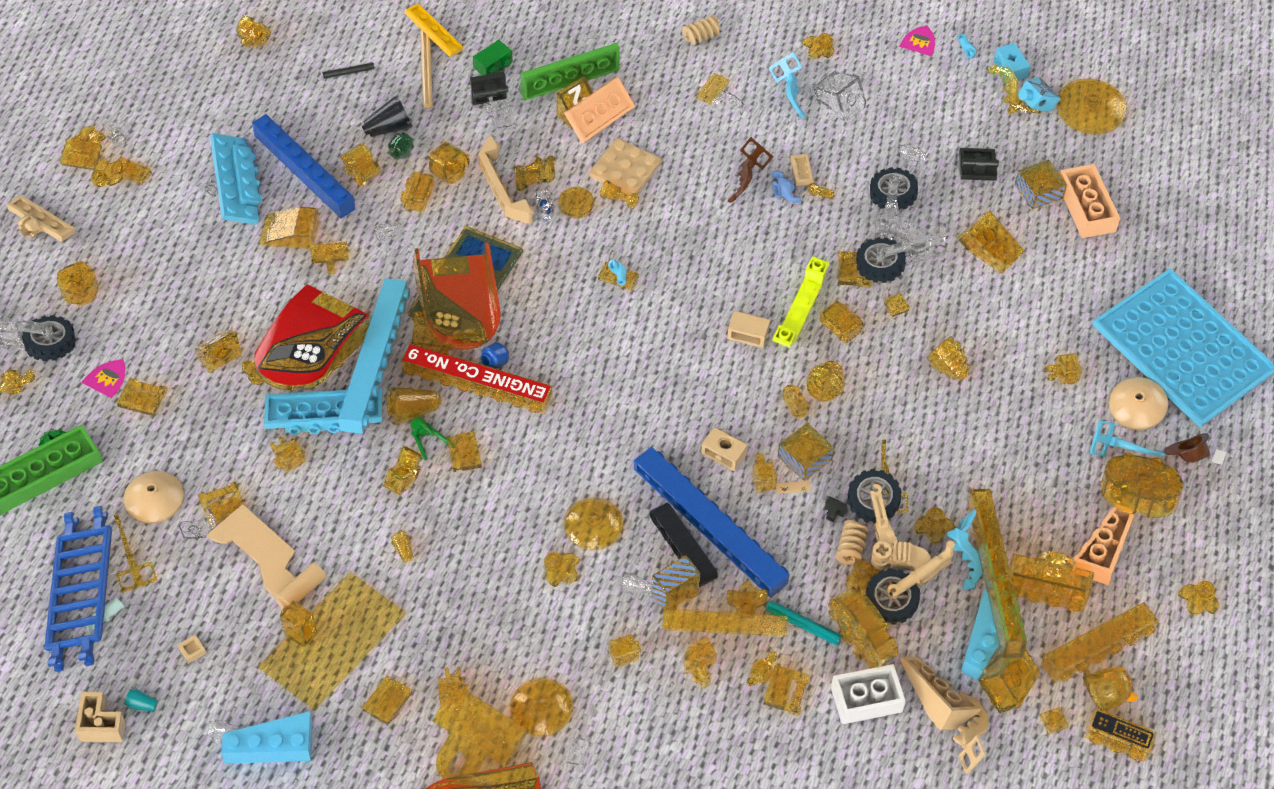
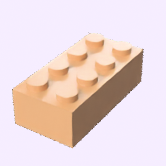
(1089, 201)

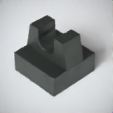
(835, 508)

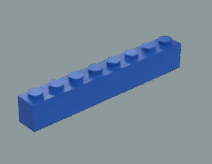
(303, 166)

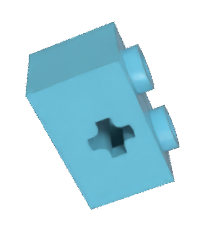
(1012, 58)

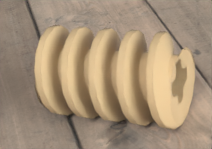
(701, 28)
(851, 542)

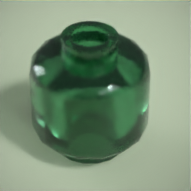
(400, 145)

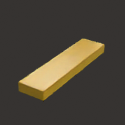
(434, 29)

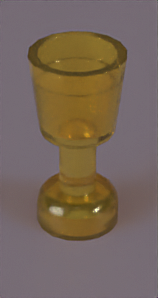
(613, 192)

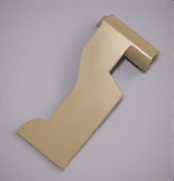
(270, 554)

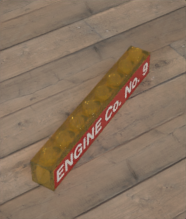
(476, 378)

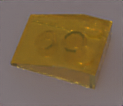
(291, 228)
(991, 242)
(1009, 681)

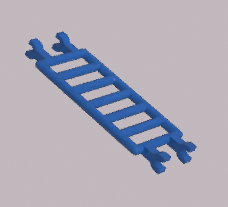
(86, 641)

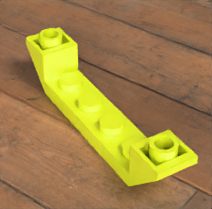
(803, 303)

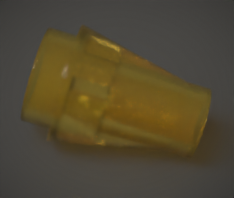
(402, 545)

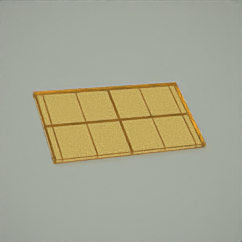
(347, 627)

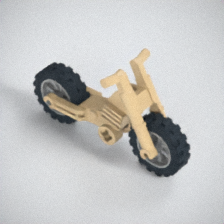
(894, 553)

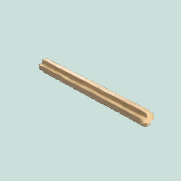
(426, 70)

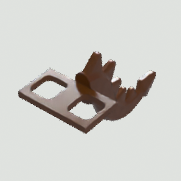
(747, 166)

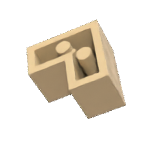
(95, 723)

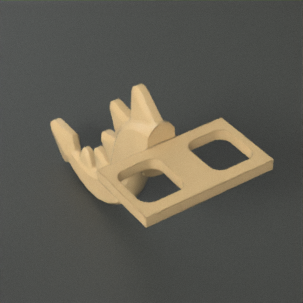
(970, 736)

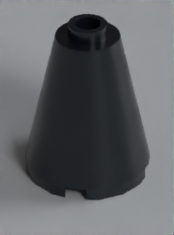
(387, 119)

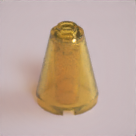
(410, 403)

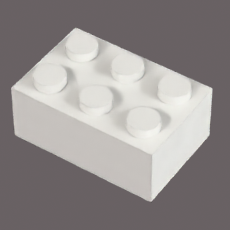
(867, 694)

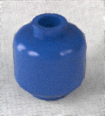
(495, 355)

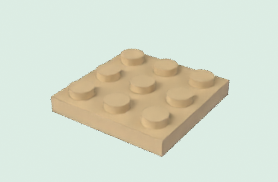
(625, 166)

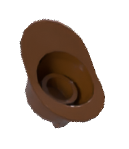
(1190, 449)

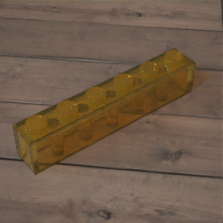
(724, 622)
(1099, 643)

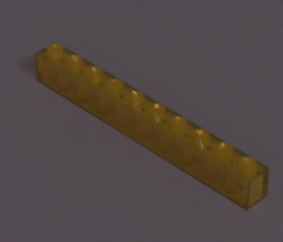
(997, 575)

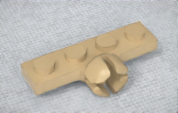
(37, 220)

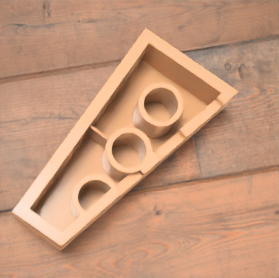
(1105, 546)

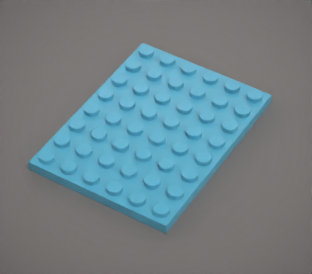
(1185, 347)

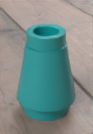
(140, 701)

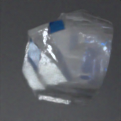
(544, 205)

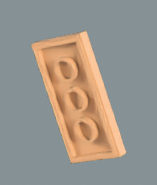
(599, 109)

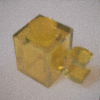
(1066, 368)
(287, 455)
(764, 475)
(624, 650)
(446, 684)

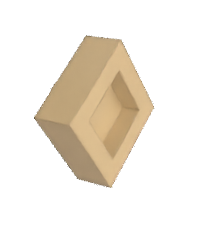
(191, 649)

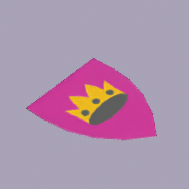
(920, 41)
(107, 377)

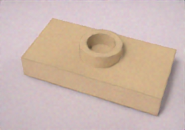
(801, 169)

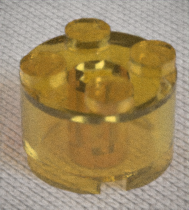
(448, 162)
(360, 164)
(77, 284)

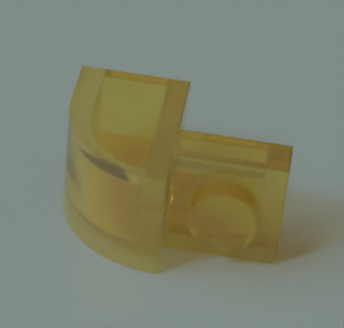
(404, 472)
(696, 658)

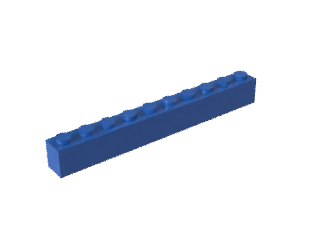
(711, 521)

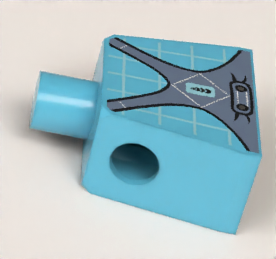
(1038, 95)

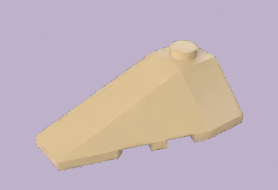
(941, 702)

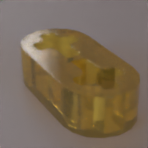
(798, 399)

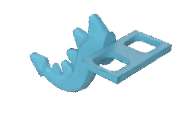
(791, 87)
(1113, 441)
(968, 551)

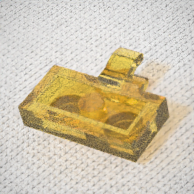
(329, 253)

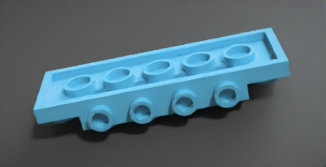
(236, 178)
(310, 411)

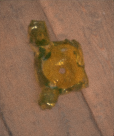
(535, 172)

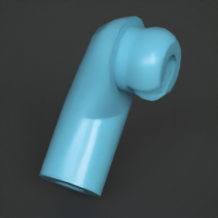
(967, 46)
(619, 270)

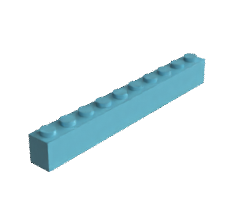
(373, 356)

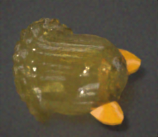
(1109, 687)

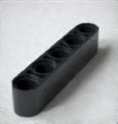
(682, 541)

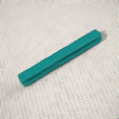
(805, 623)

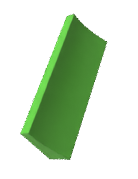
(567, 71)
(46, 467)

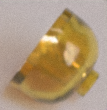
(251, 32)

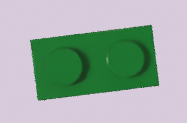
(492, 58)

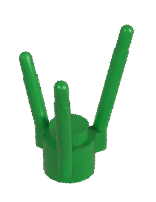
(422, 428)

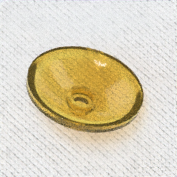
(593, 532)
(545, 717)

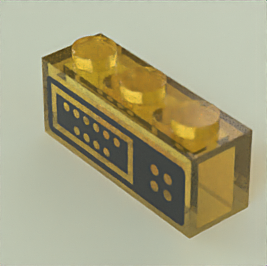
(1120, 735)

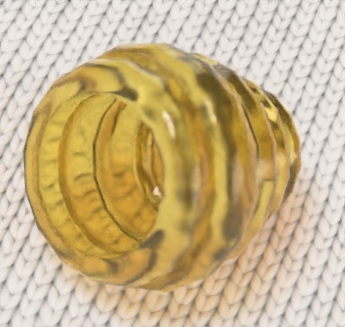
(950, 359)
(826, 381)

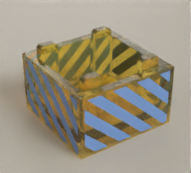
(1040, 184)
(805, 451)
(675, 583)

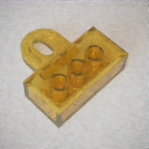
(1051, 580)
(476, 731)

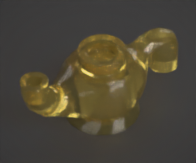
(13, 381)
(762, 670)

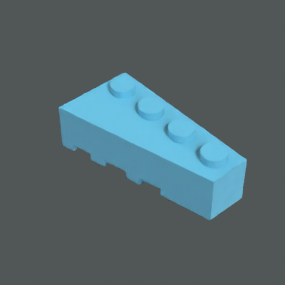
(983, 641)
(272, 741)

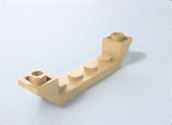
(516, 210)

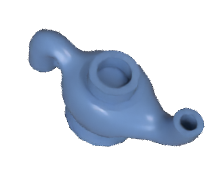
(784, 187)

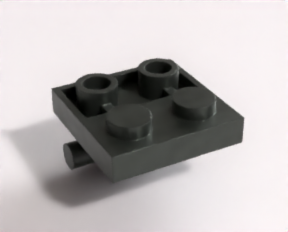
(488, 86)
(978, 164)

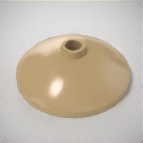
(1137, 413)
(156, 504)

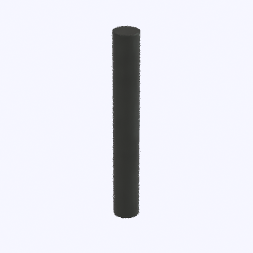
(348, 70)

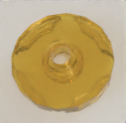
(576, 202)

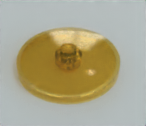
(1091, 106)

